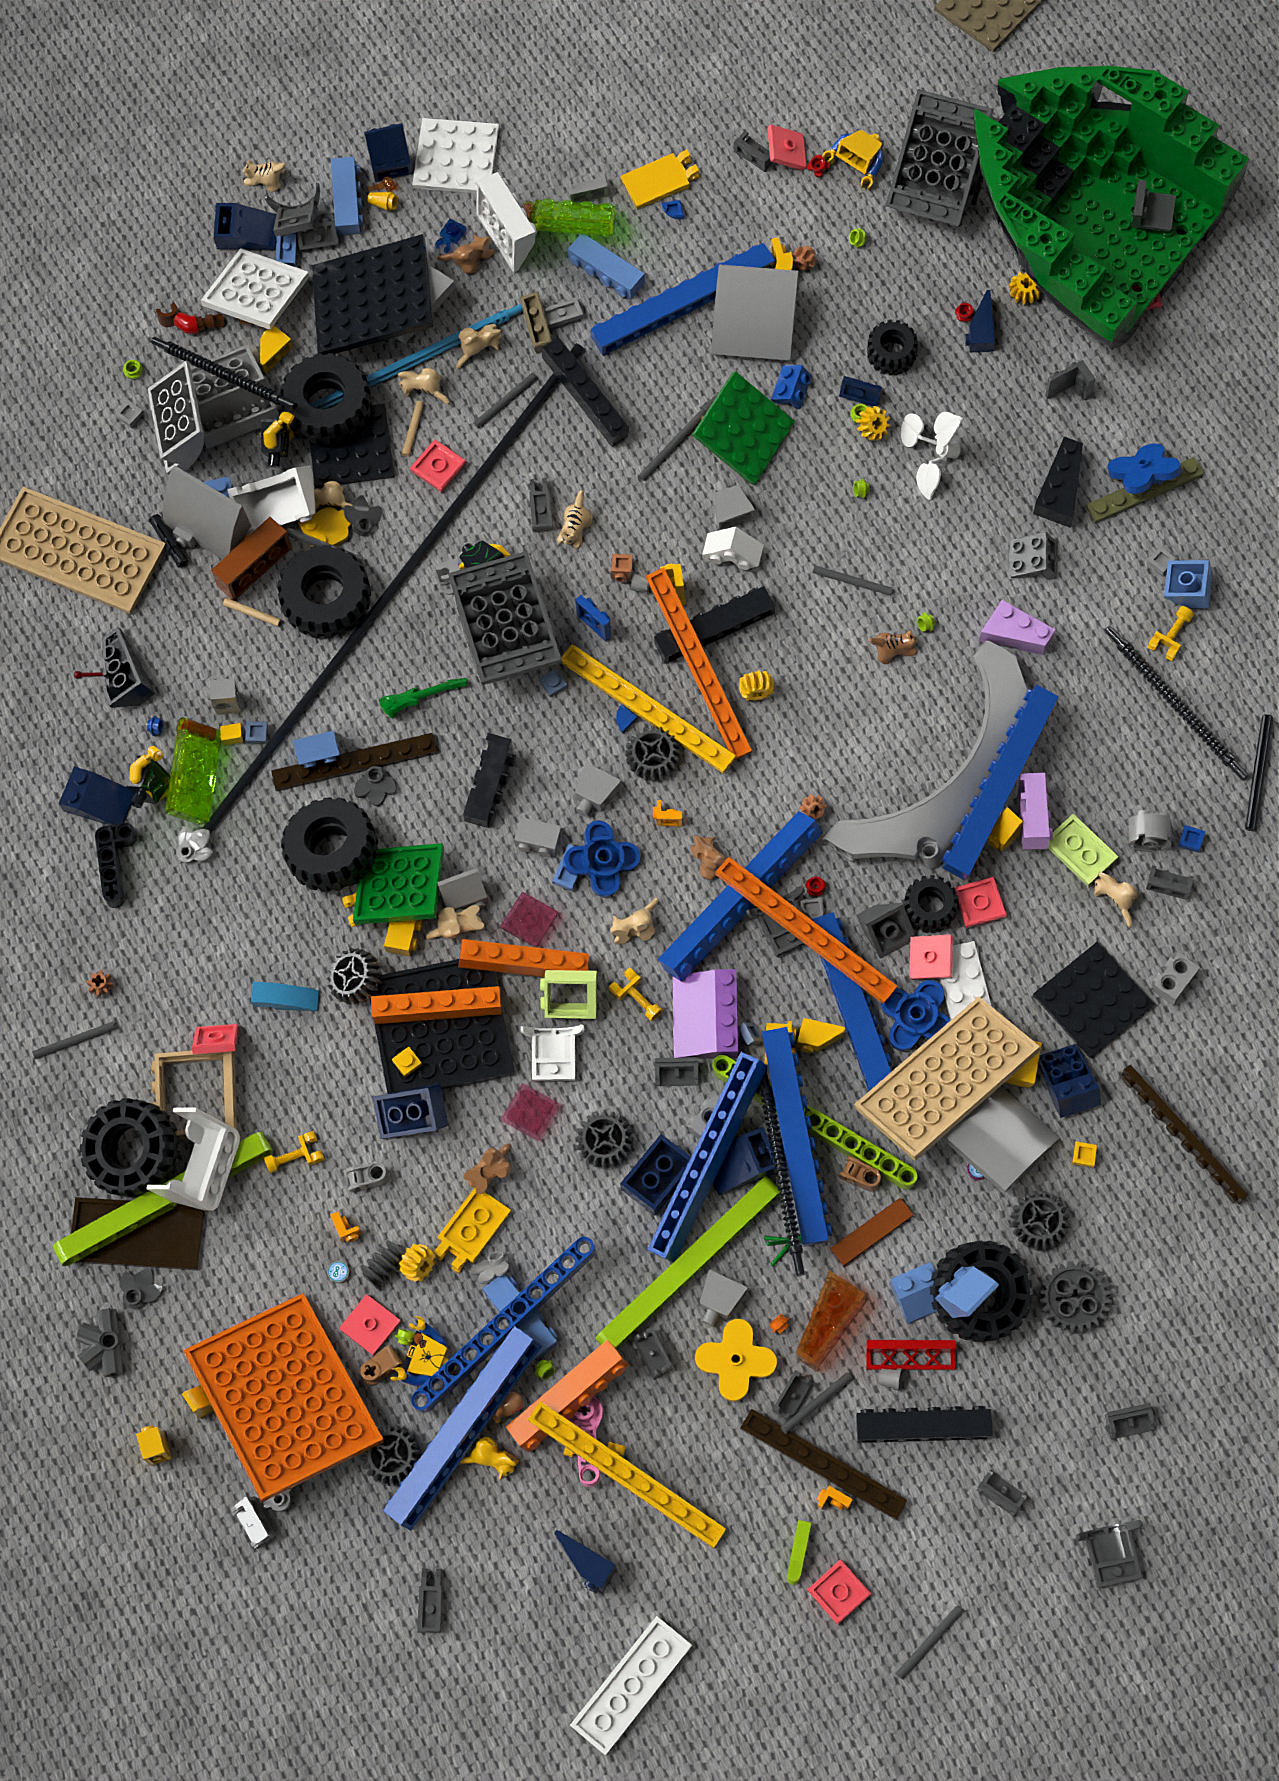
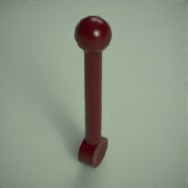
(77, 674)

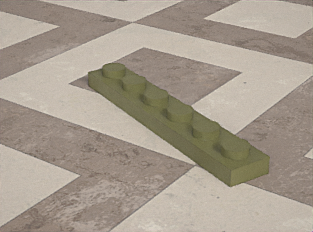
(1122, 500)

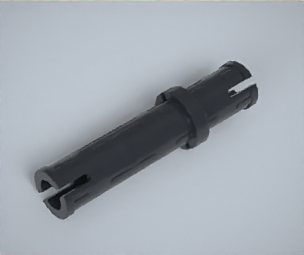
(178, 557)

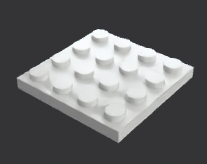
(454, 154)
(255, 289)

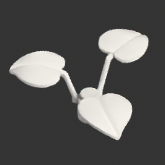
(945, 428)

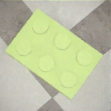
(1081, 850)

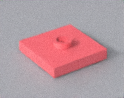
(786, 147)
(438, 465)
(980, 902)
(931, 957)
(215, 1039)
(370, 1325)
(839, 1592)

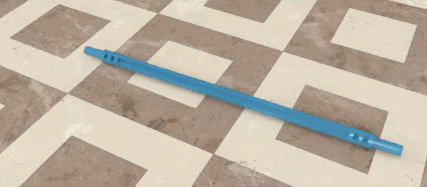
(419, 357)

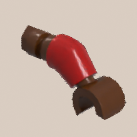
(188, 323)

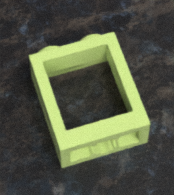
(569, 1010)

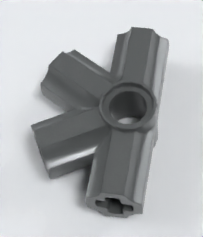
(96, 1339)

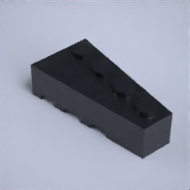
(1059, 490)
(489, 781)

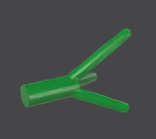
(778, 1241)

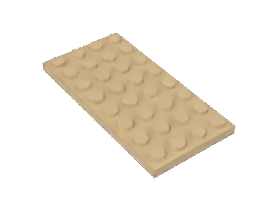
(78, 550)
(947, 1078)

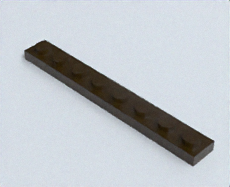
(355, 762)
(1189, 1141)
(824, 1464)

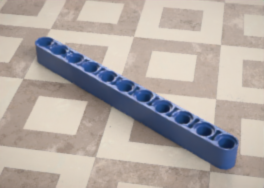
(499, 1335)

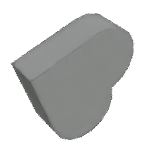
(812, 907)

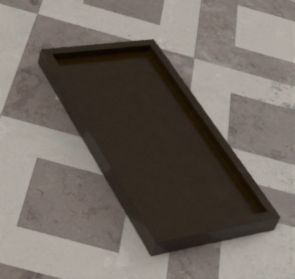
(164, 1242)

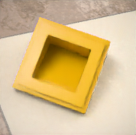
(231, 734)

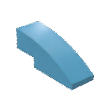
(284, 996)

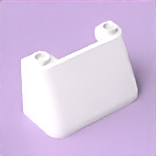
(282, 497)

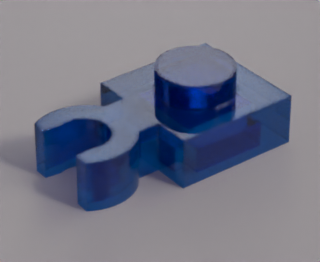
(451, 233)

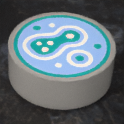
(338, 1272)

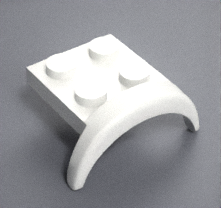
(553, 1052)

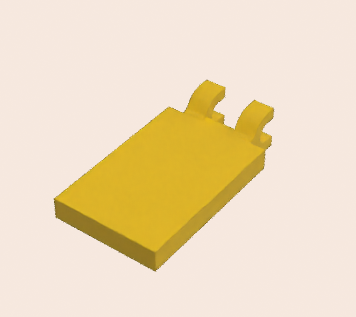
(659, 179)
(471, 1229)

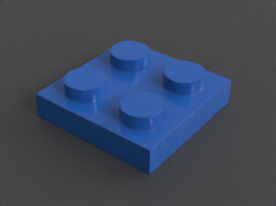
(591, 616)

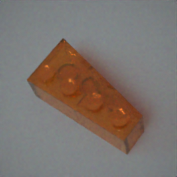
(830, 1318)

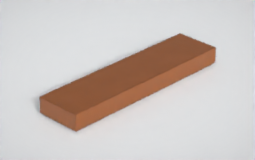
(871, 1232)

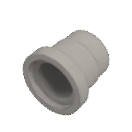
(891, 1378)

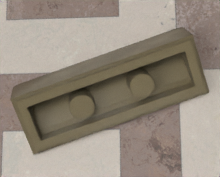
(536, 321)

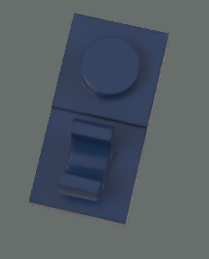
(860, 391)

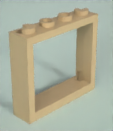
(158, 1085)

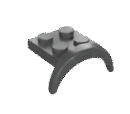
(294, 218)
(778, 937)
(1113, 1553)

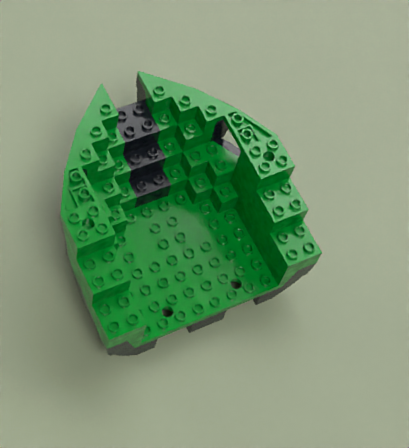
(1068, 182)

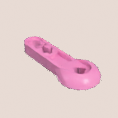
(588, 1424)

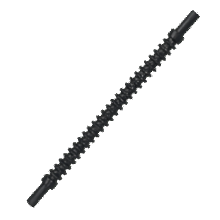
(224, 373)
(1228, 759)
(795, 1249)

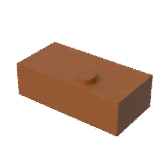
(251, 558)

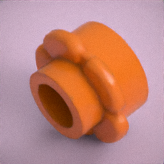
(779, 1323)

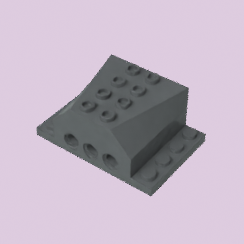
(938, 160)
(504, 618)

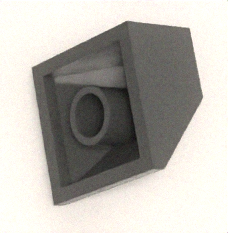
(886, 927)

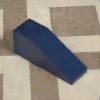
(981, 330)

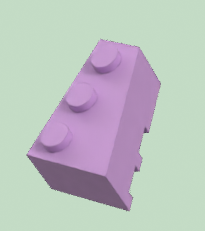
(1017, 629)
(1034, 811)

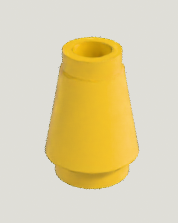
(384, 200)

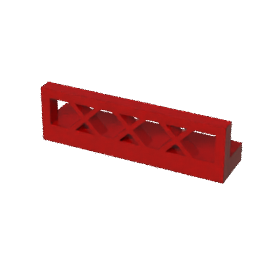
(910, 1346)

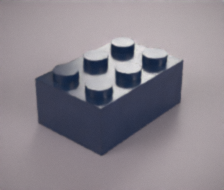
(656, 1175)

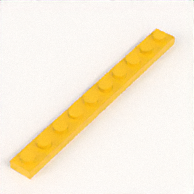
(648, 708)
(626, 1474)

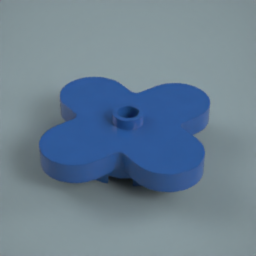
(1144, 468)
(616, 856)
(901, 1008)

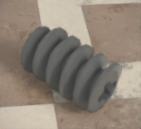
(382, 1263)

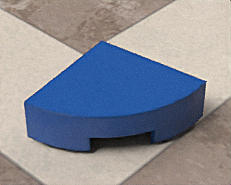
(674, 209)
(624, 718)

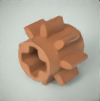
(804, 258)
(813, 806)
(103, 987)

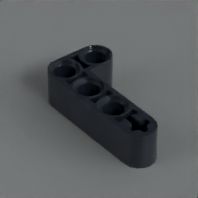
(112, 866)

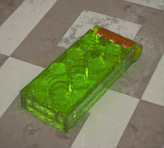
(571, 216)
(193, 771)

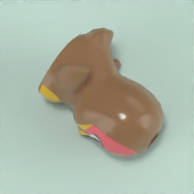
(511, 1405)

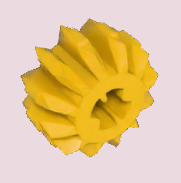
(1025, 294)
(873, 431)
(756, 685)
(417, 1262)

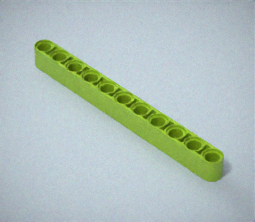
(844, 1136)
(144, 1209)
(690, 1262)

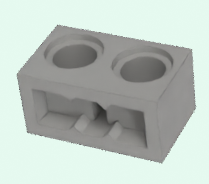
(1177, 980)

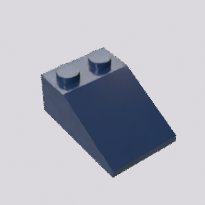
(95, 797)
(410, 1111)
(591, 1567)

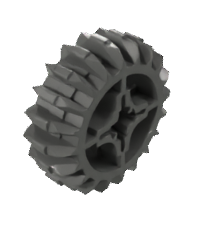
(644, 766)
(343, 978)
(597, 1133)
(1044, 1229)
(396, 1445)

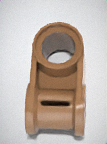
(859, 1174)
(381, 1364)

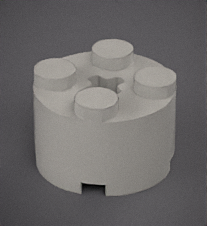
(1150, 831)

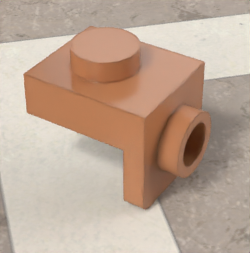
(621, 567)

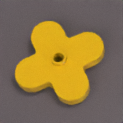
(734, 1377)

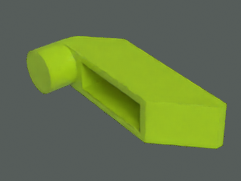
(798, 1552)

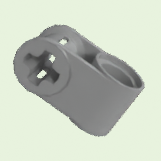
(365, 1177)

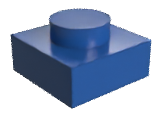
(1191, 838)

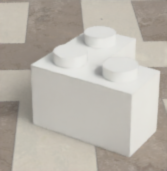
(733, 546)

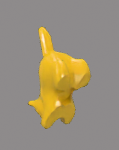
(488, 1454)

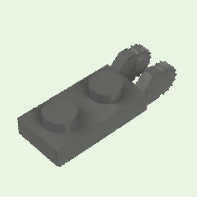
(540, 507)
(430, 1603)

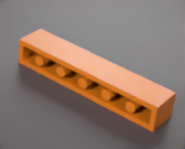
(518, 959)
(436, 1005)
(571, 1392)

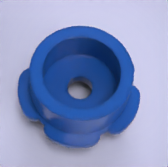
(155, 725)

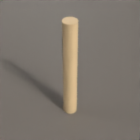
(412, 429)
(252, 612)

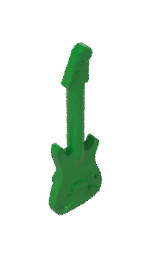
(394, 703)

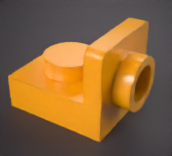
(670, 817)
(341, 1225)
(838, 1499)

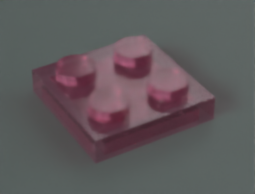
(529, 920)
(529, 1112)

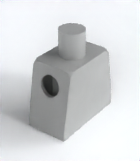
(731, 505)
(595, 789)
(720, 1297)

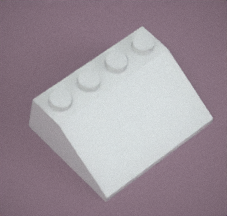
(504, 220)

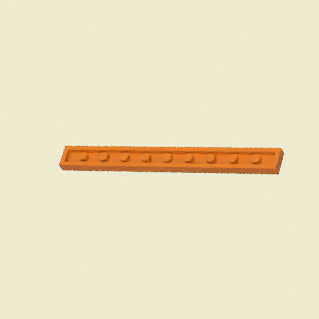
(698, 663)
(806, 930)

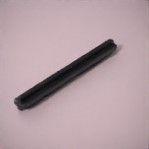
(1259, 772)

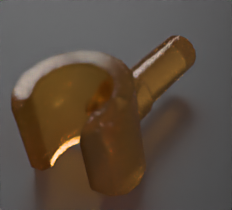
(387, 182)

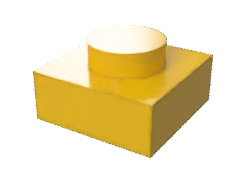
(406, 1062)
(1084, 1154)

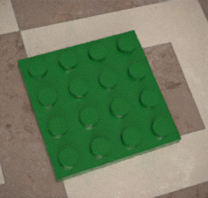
(743, 428)
(400, 885)

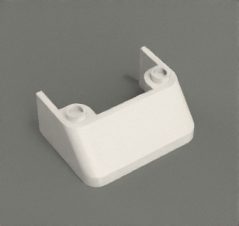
(208, 1164)

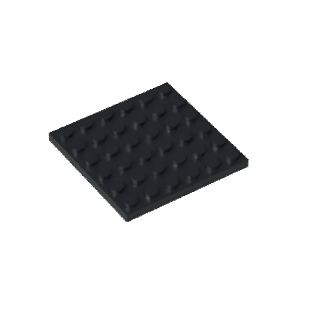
(372, 295)
(450, 1049)

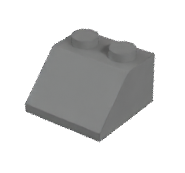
(463, 891)

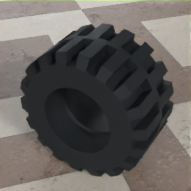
(887, 360)
(935, 888)

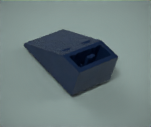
(388, 152)
(243, 227)
(1069, 1080)
(745, 1162)

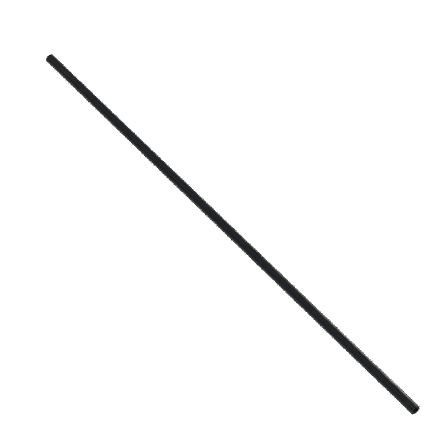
(384, 599)

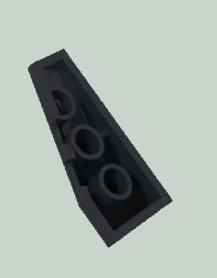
(124, 676)

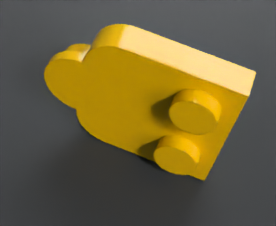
(327, 526)

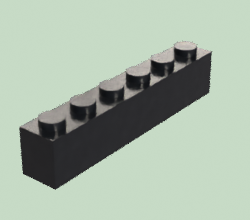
(585, 392)
(720, 621)
(924, 1425)

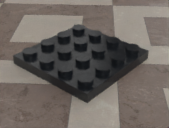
(358, 458)
(1093, 999)

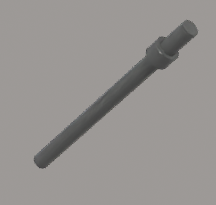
(676, 440)

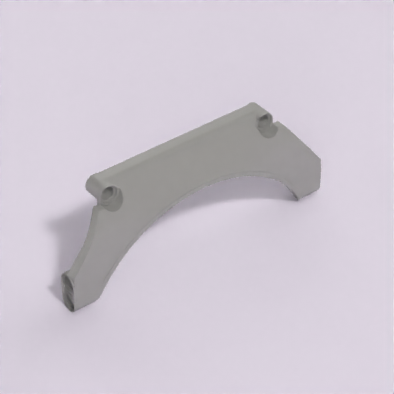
(933, 821)

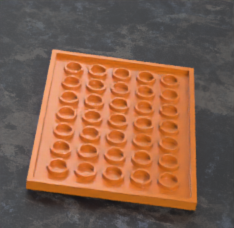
(283, 1397)

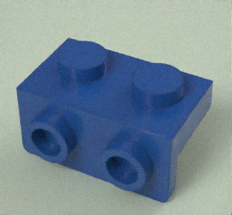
(791, 385)

